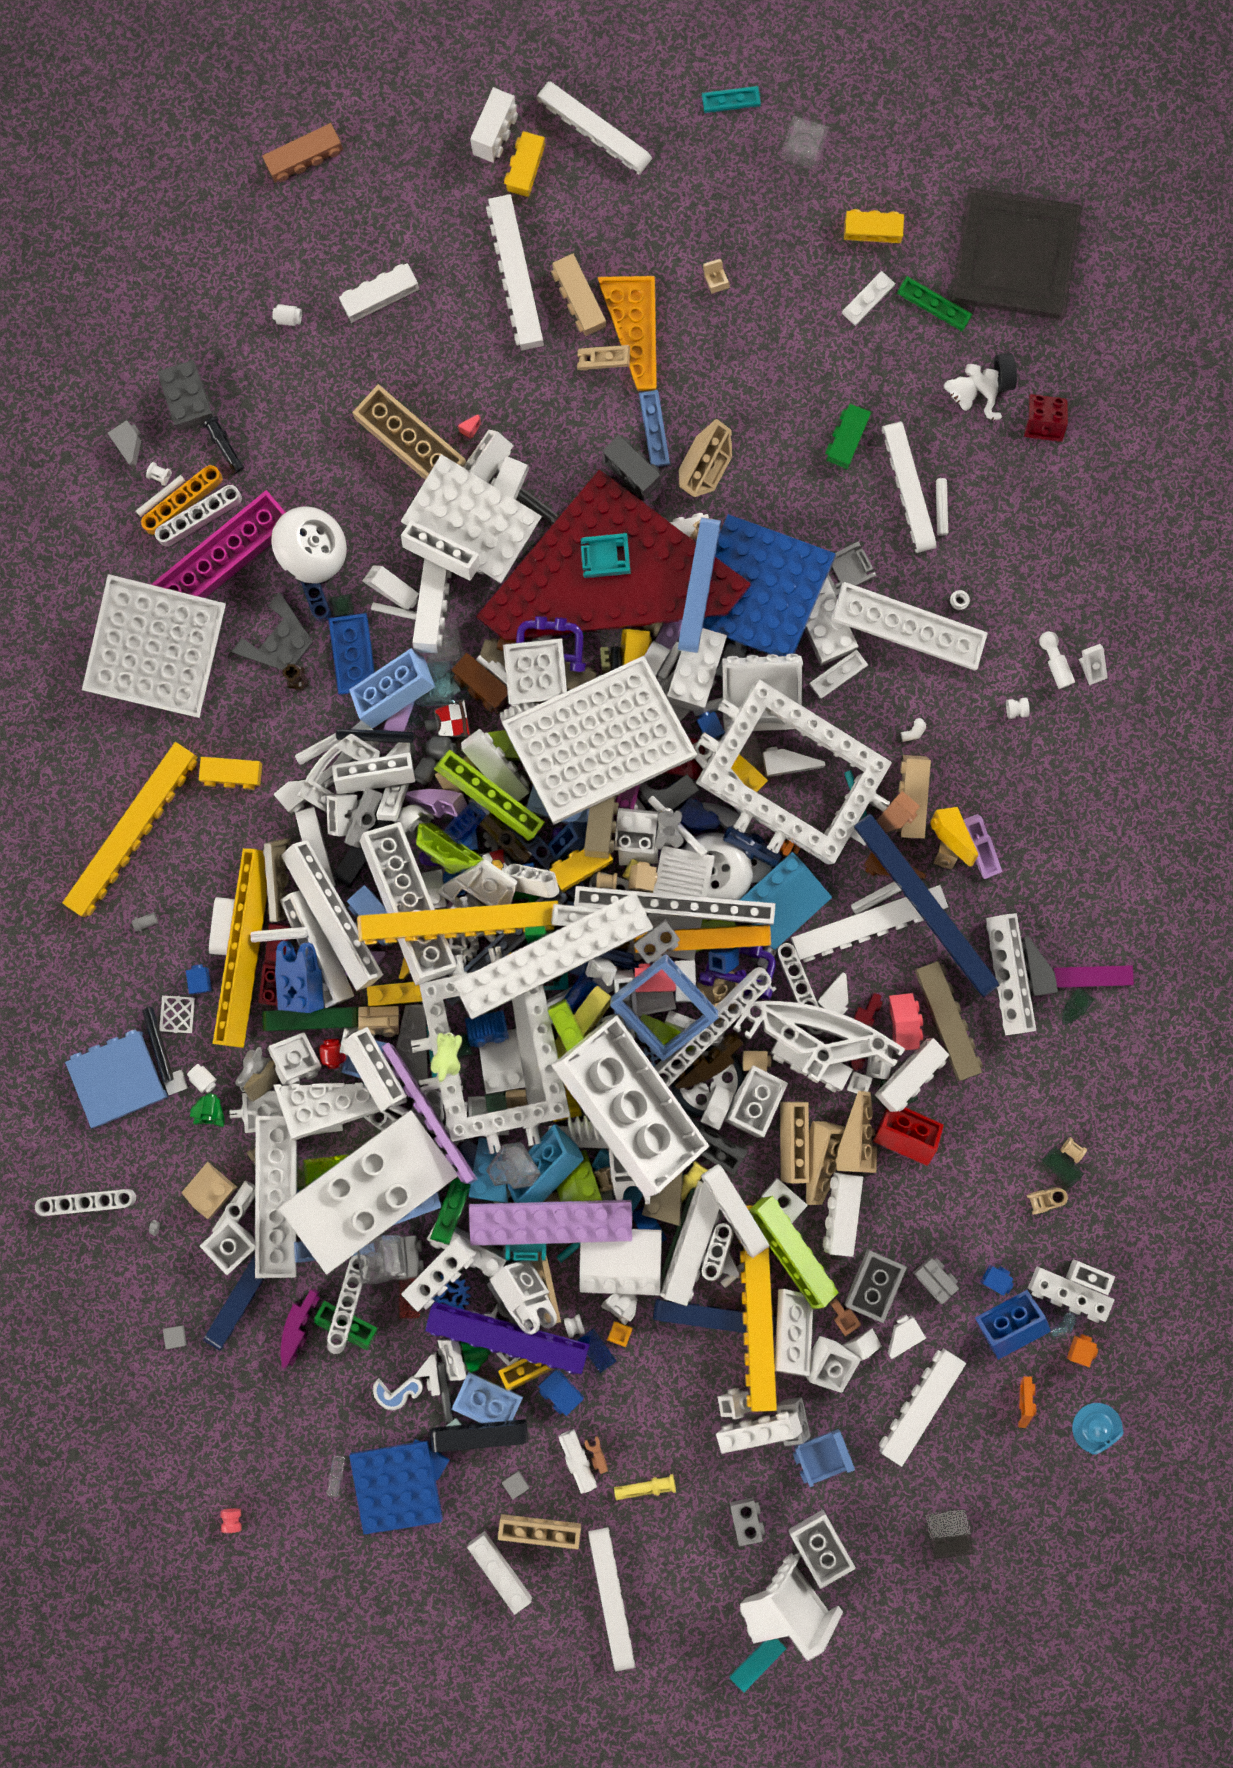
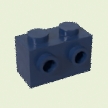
(569, 839)

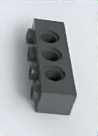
(720, 1149)

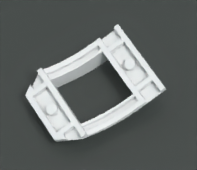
(350, 746)

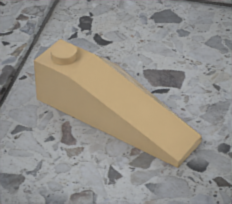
(856, 1147)

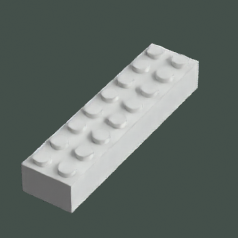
(405, 891)

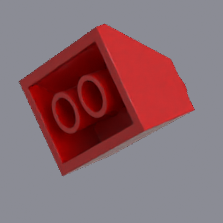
(909, 1134)

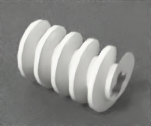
(582, 1129)

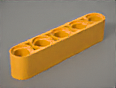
(185, 490)

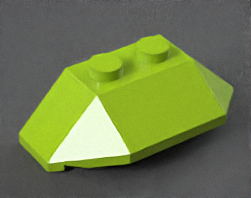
(444, 849)
(580, 1183)

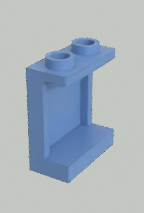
(823, 1457)

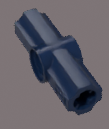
(752, 845)

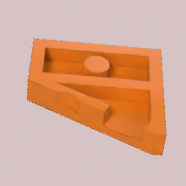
(1026, 1404)

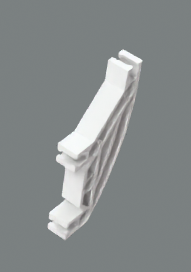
(786, 1015)

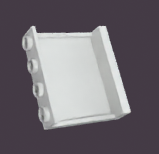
(780, 673)
(801, 1609)

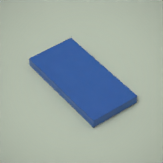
(351, 650)

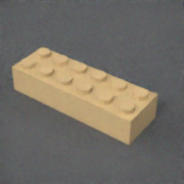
(403, 432)

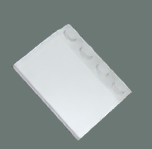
(622, 1265)

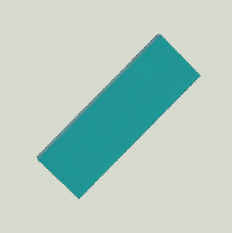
(731, 99)
(757, 1663)

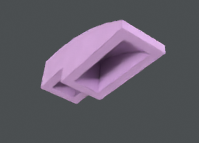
(438, 801)
(987, 858)

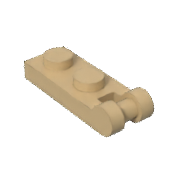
(604, 357)

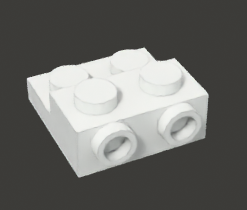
(294, 1059)

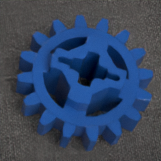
(460, 1290)

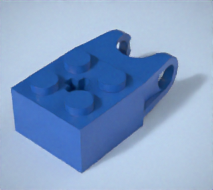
(298, 979)

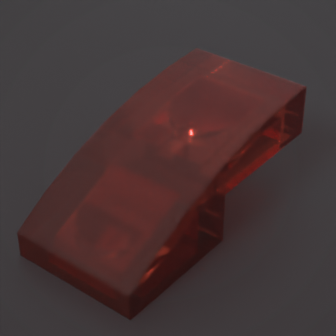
(406, 1310)

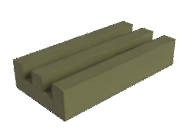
(605, 660)

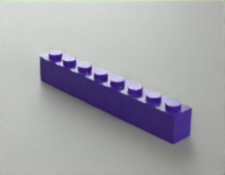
(507, 1338)

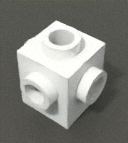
(733, 1403)

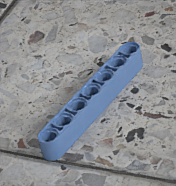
(699, 585)

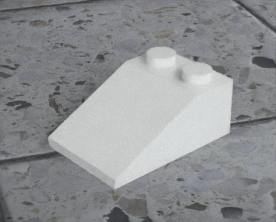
(502, 1065)
(756, 1102)

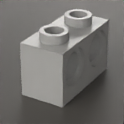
(653, 937)
(795, 1405)
(742, 1522)

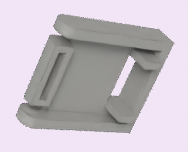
(851, 567)

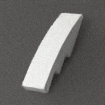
(311, 831)

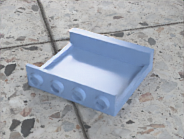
(115, 1079)

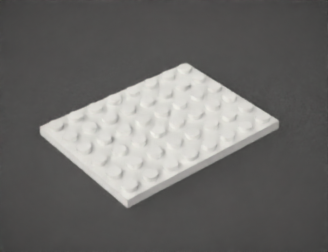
(599, 739)

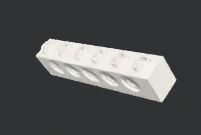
(1015, 1008)

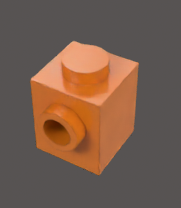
(1082, 1350)

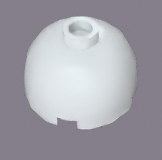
(411, 817)

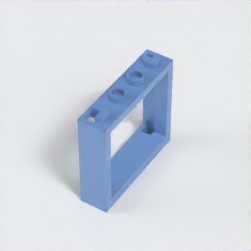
(689, 989)

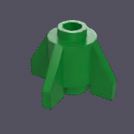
(208, 1111)
(473, 1356)

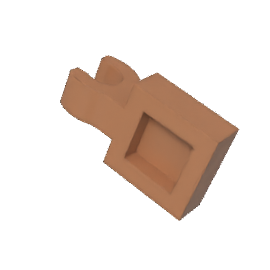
(845, 1319)
(598, 1459)

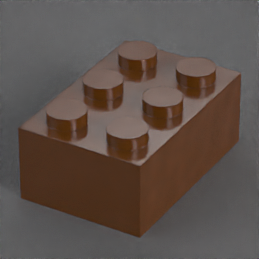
(480, 684)

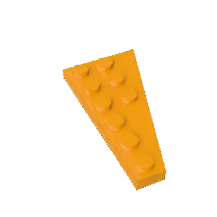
(633, 316)

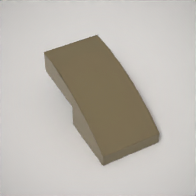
(261, 1083)

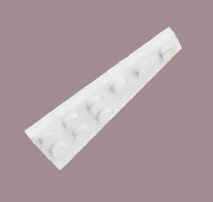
(323, 1106)

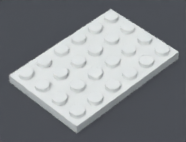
(474, 516)

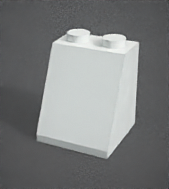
(760, 1620)

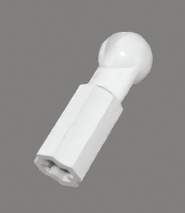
(1057, 662)

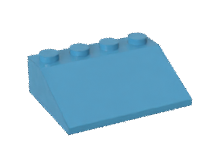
(795, 896)

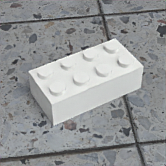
(828, 638)
(696, 673)

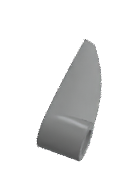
(726, 816)

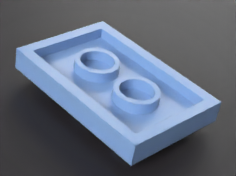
(486, 1400)

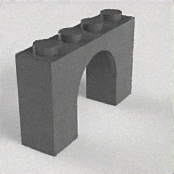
(672, 797)

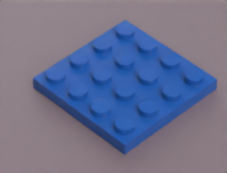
(396, 1487)

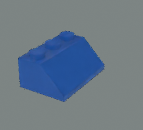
(1013, 1324)

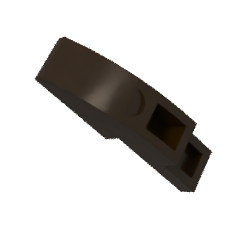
(715, 1062)

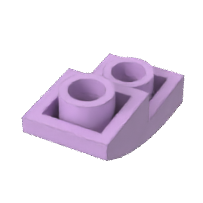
(399, 720)

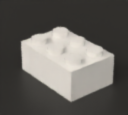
(494, 125)
(821, 1549)

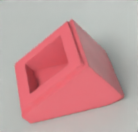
(470, 426)

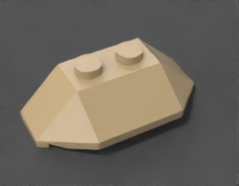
(706, 460)

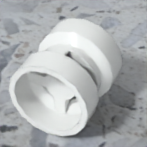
(1017, 708)

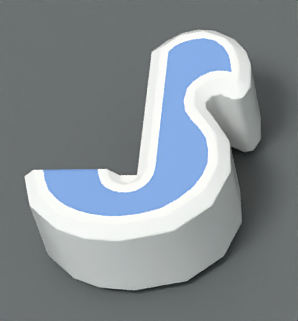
(398, 1398)

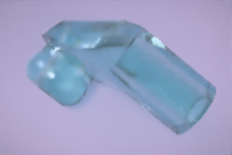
(1065, 1327)

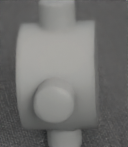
(154, 1227)

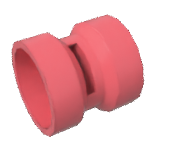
(230, 1520)

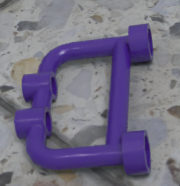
(560, 624)
(755, 952)

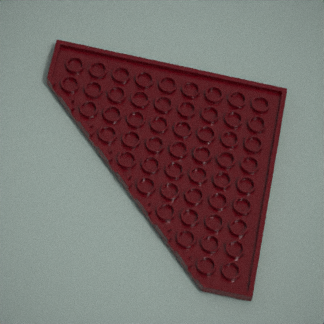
(656, 591)

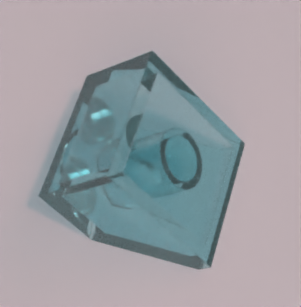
(444, 685)

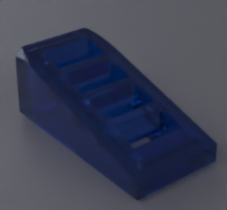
(470, 827)

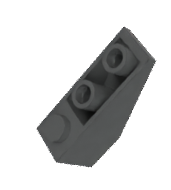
(1040, 974)

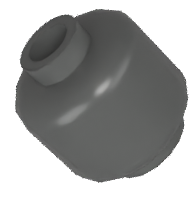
(438, 746)

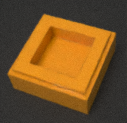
(619, 1334)

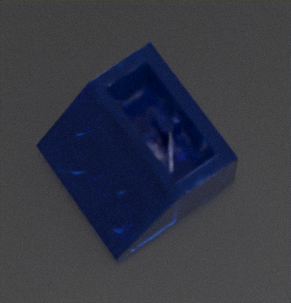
(697, 819)

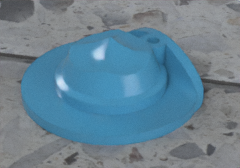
(1097, 1427)

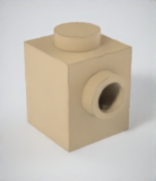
(642, 877)
(756, 1058)

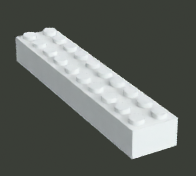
(553, 955)

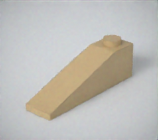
(823, 1150)

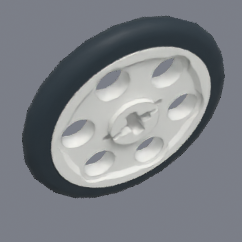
(687, 1097)

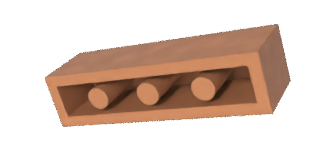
(303, 153)

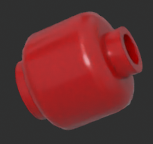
(330, 1053)

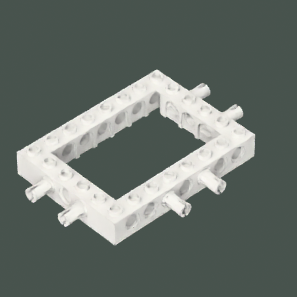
(755, 806)
(492, 1123)

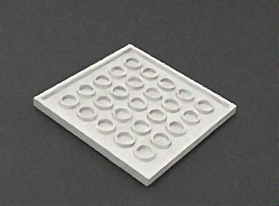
(153, 646)

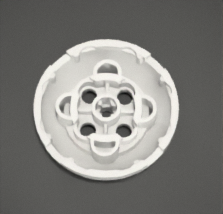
(303, 554)
(737, 881)

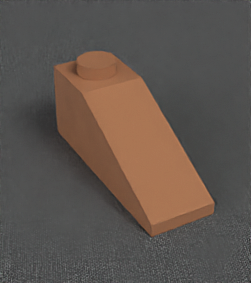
(898, 813)

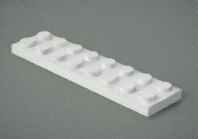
(909, 626)
(273, 1187)

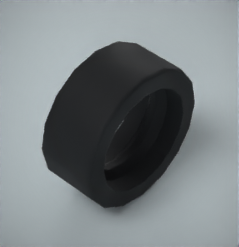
(1007, 371)

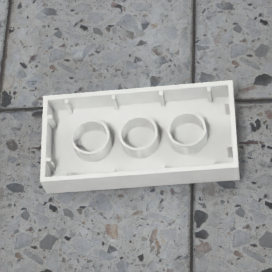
(630, 1106)
(368, 1191)

